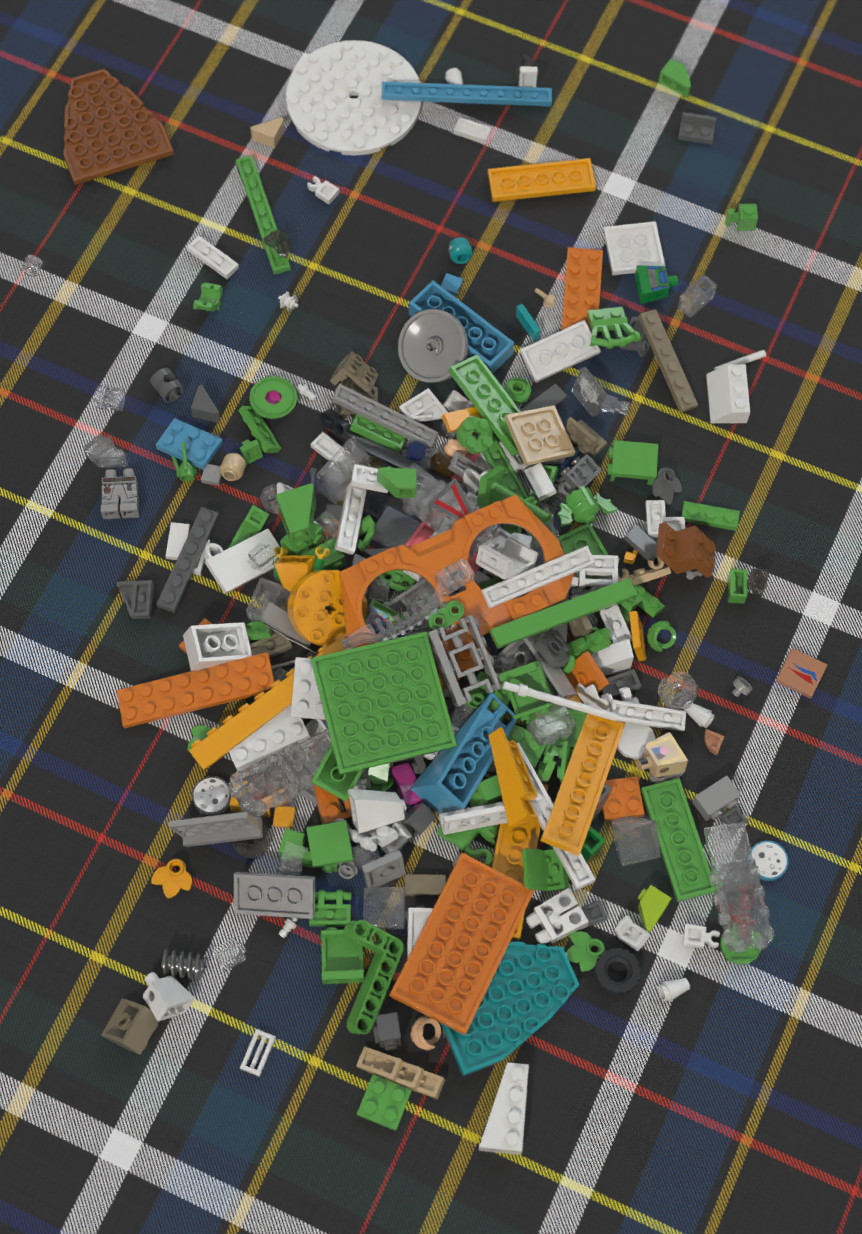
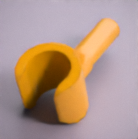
(630, 557)

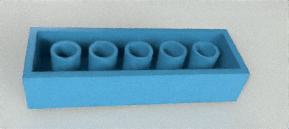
(482, 337)

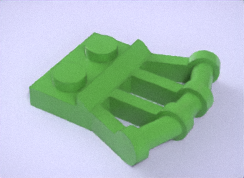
(607, 320)

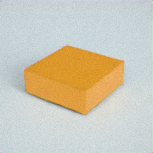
(284, 817)

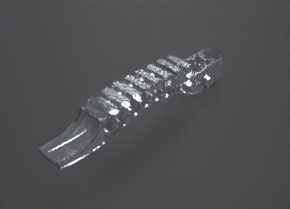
(447, 581)

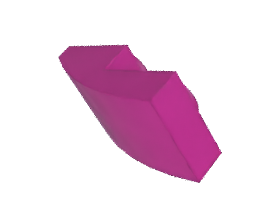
(405, 778)

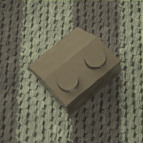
(131, 1026)

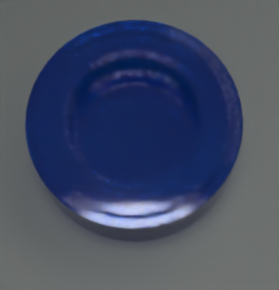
(416, 451)

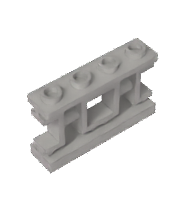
(450, 667)

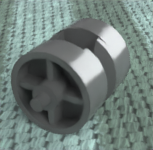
(167, 385)

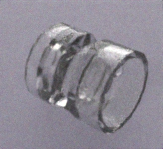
(111, 398)

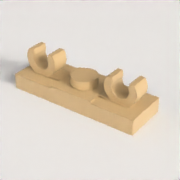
(642, 575)

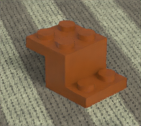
(685, 549)

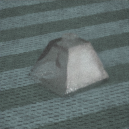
(635, 839)

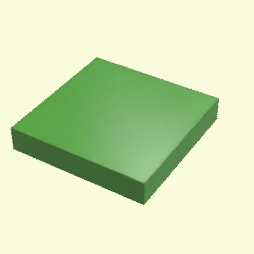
(329, 844)

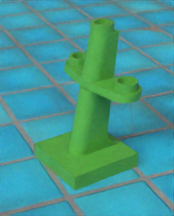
(492, 491)

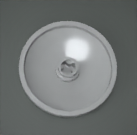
(431, 345)

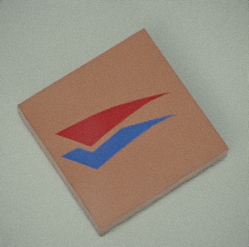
(801, 673)

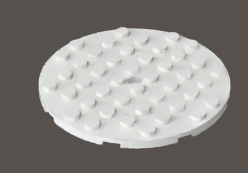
(322, 104)

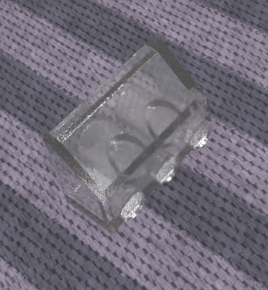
(337, 473)

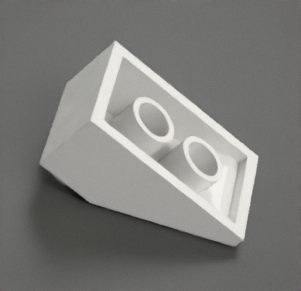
(216, 644)

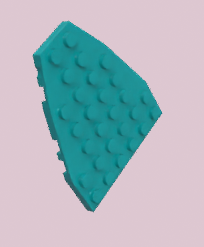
(518, 1002)

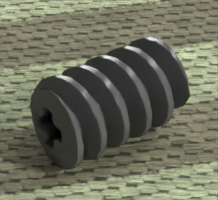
(183, 965)

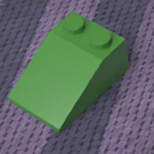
(328, 777)

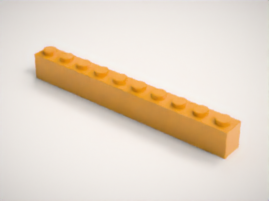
(251, 716)

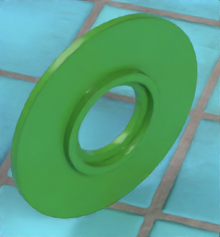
(268, 410)

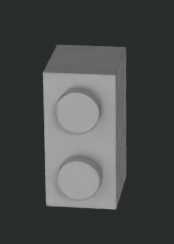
(716, 799)

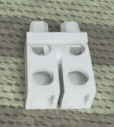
(557, 917)

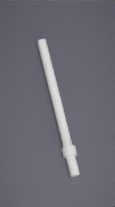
(523, 690)

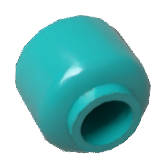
(460, 250)

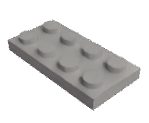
(274, 895)

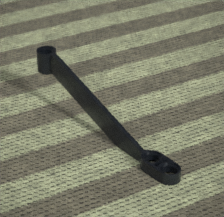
(374, 449)

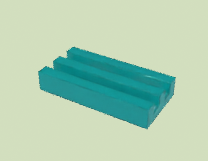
(528, 322)

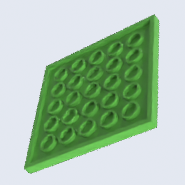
(383, 703)

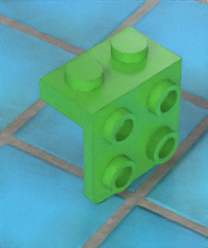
(543, 871)

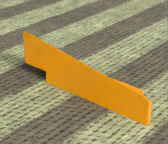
(513, 779)

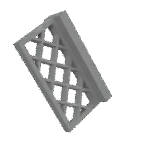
(218, 829)

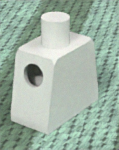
(166, 996)

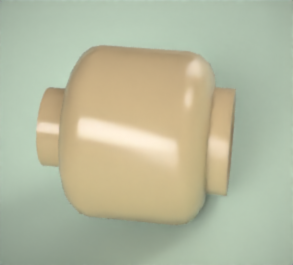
(233, 466)

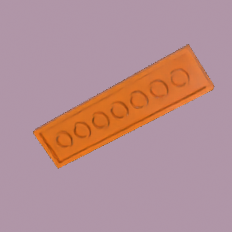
(195, 690)

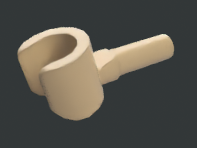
(549, 299)

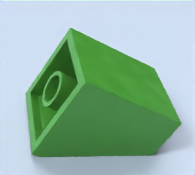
(298, 514)

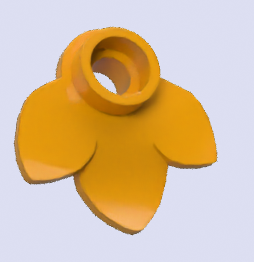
(172, 881)

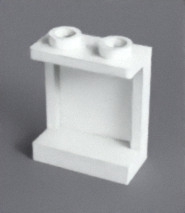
(508, 561)

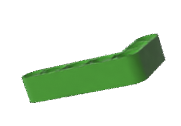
(374, 973)

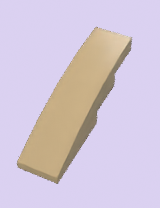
(400, 1072)

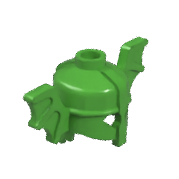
(583, 507)

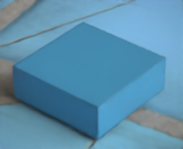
(452, 284)

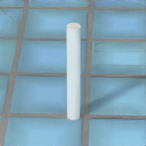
(746, 359)

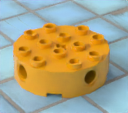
(308, 604)

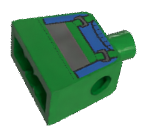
(653, 282)

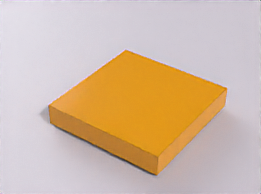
(637, 636)

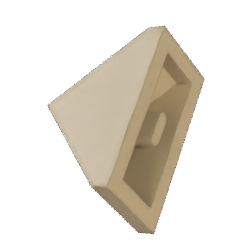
(268, 132)

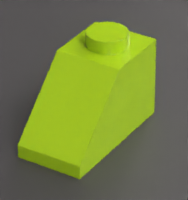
(652, 906)

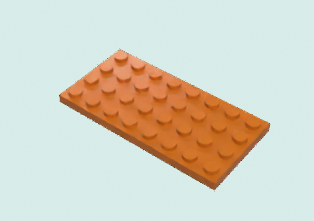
(462, 944)

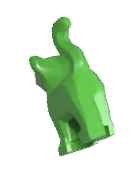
(464, 840)

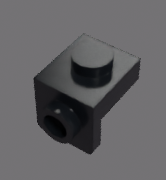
(374, 503)

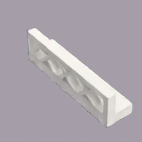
(473, 818)

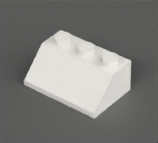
(728, 394)

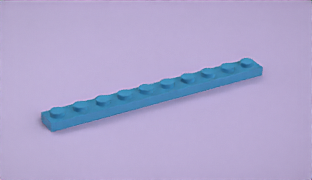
(466, 93)

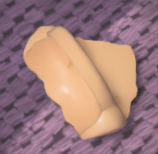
(453, 446)
(417, 1033)

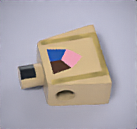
(663, 757)

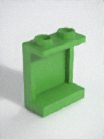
(633, 460)
(534, 677)
(341, 958)

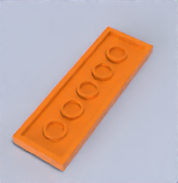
(581, 285)

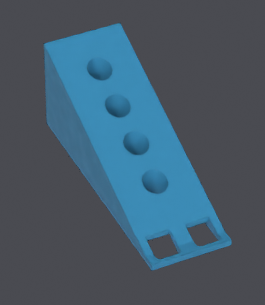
(459, 770)

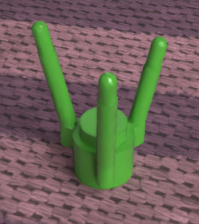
(186, 470)

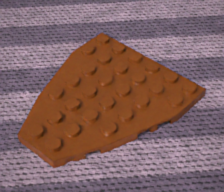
(108, 129)

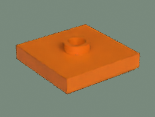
(587, 673)

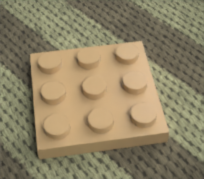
(539, 435)

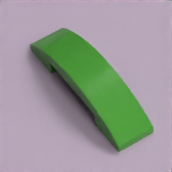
(251, 525)

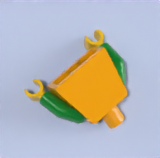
(292, 568)

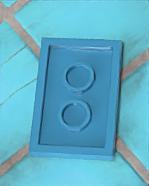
(199, 444)

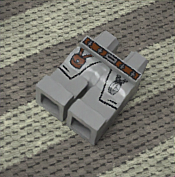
(119, 488)

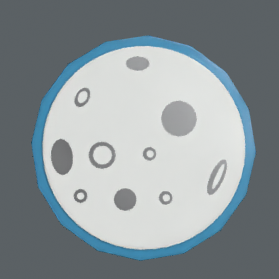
(770, 859)

